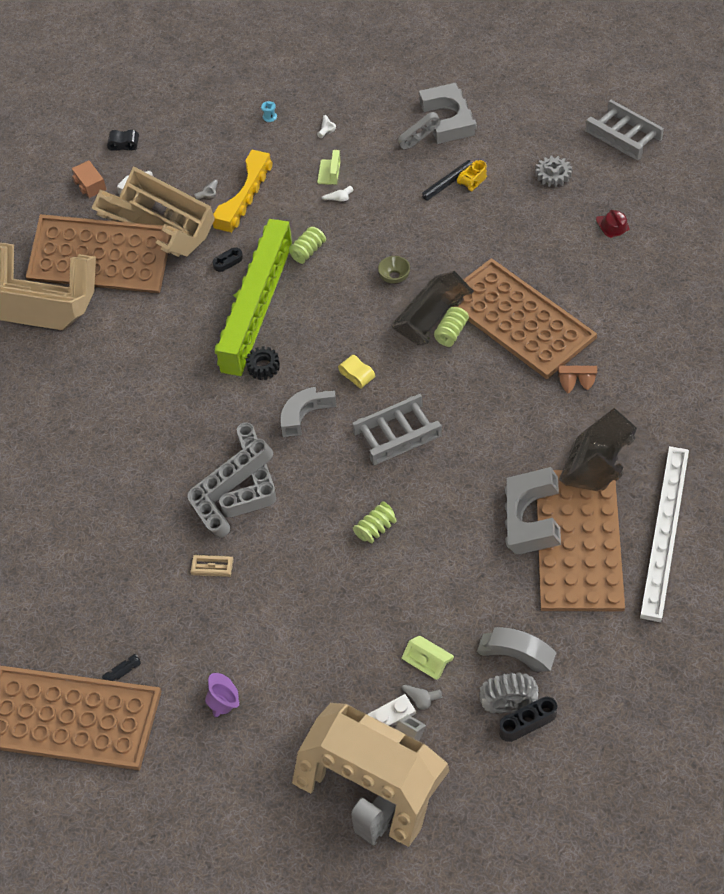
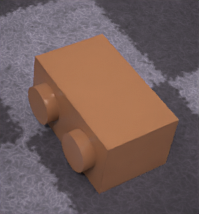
(88, 179)

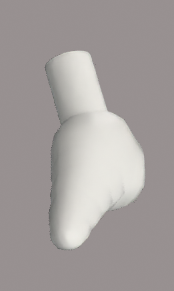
(327, 127)
(340, 195)

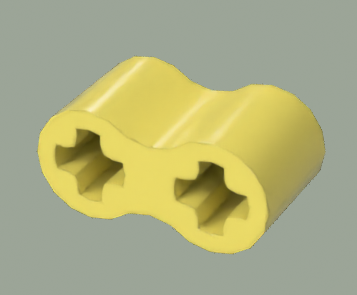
(356, 371)

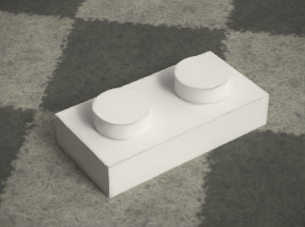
(394, 711)

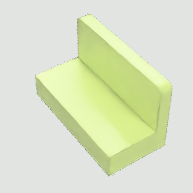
(330, 169)
(426, 656)

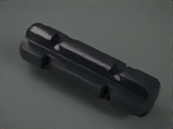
(122, 668)

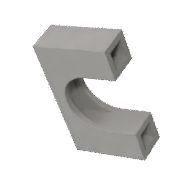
(449, 97)
(520, 492)

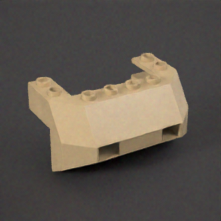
(184, 218)
(45, 303)
(375, 759)

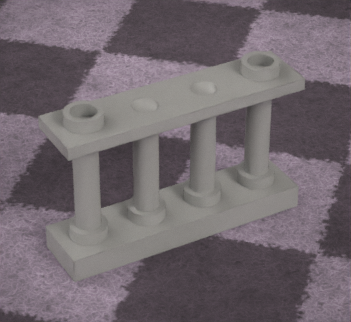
(619, 141)
(398, 445)

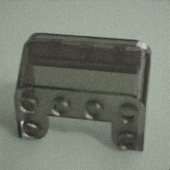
(596, 451)

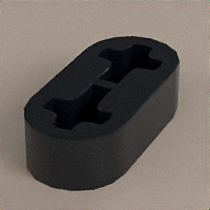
(227, 259)

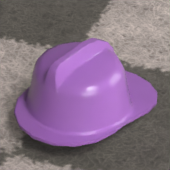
(221, 694)

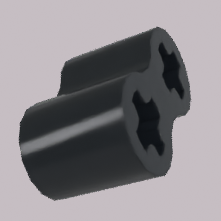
(123, 140)

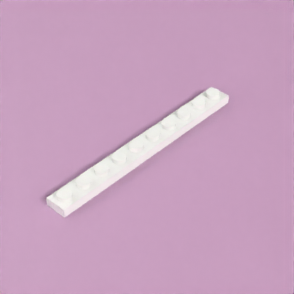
(664, 535)

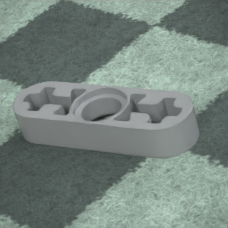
(426, 120)

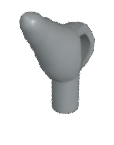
(208, 192)
(421, 696)

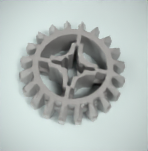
(508, 692)

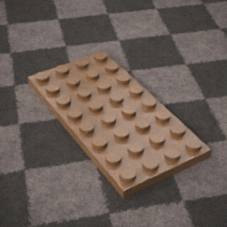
(123, 252)
(523, 319)
(588, 564)
(75, 717)

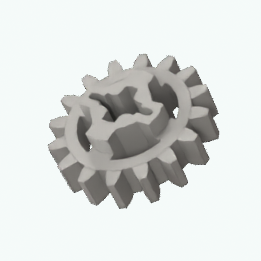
(553, 171)

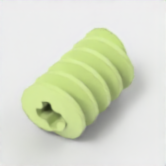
(307, 244)
(451, 326)
(375, 522)

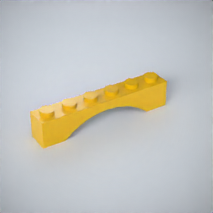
(229, 213)

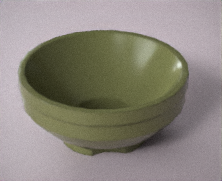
(394, 264)

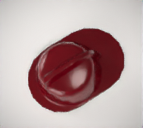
(613, 223)

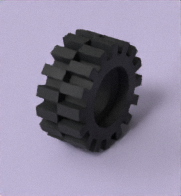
(262, 371)

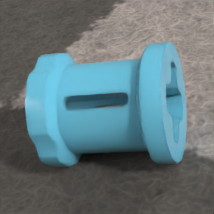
(270, 110)

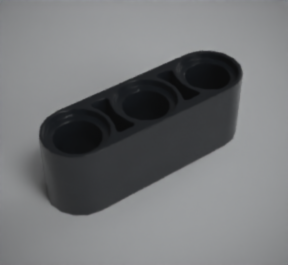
(532, 710)

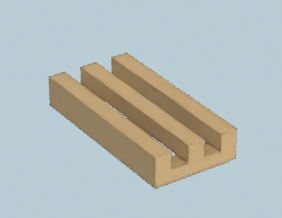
(211, 568)

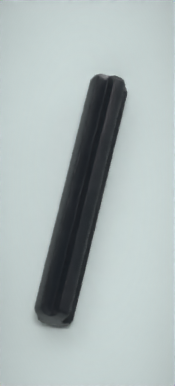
(445, 181)

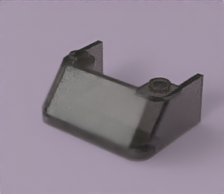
(430, 305)

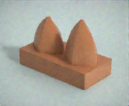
(569, 374)

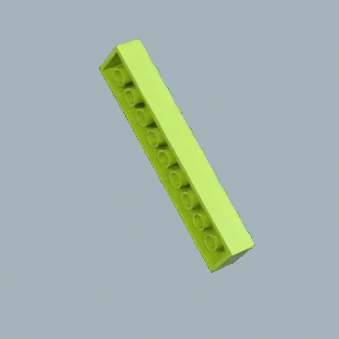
(253, 297)

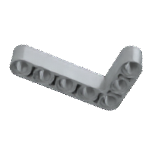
(225, 483)
(256, 492)
(372, 819)

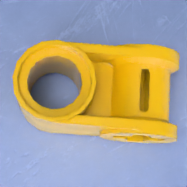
(473, 175)

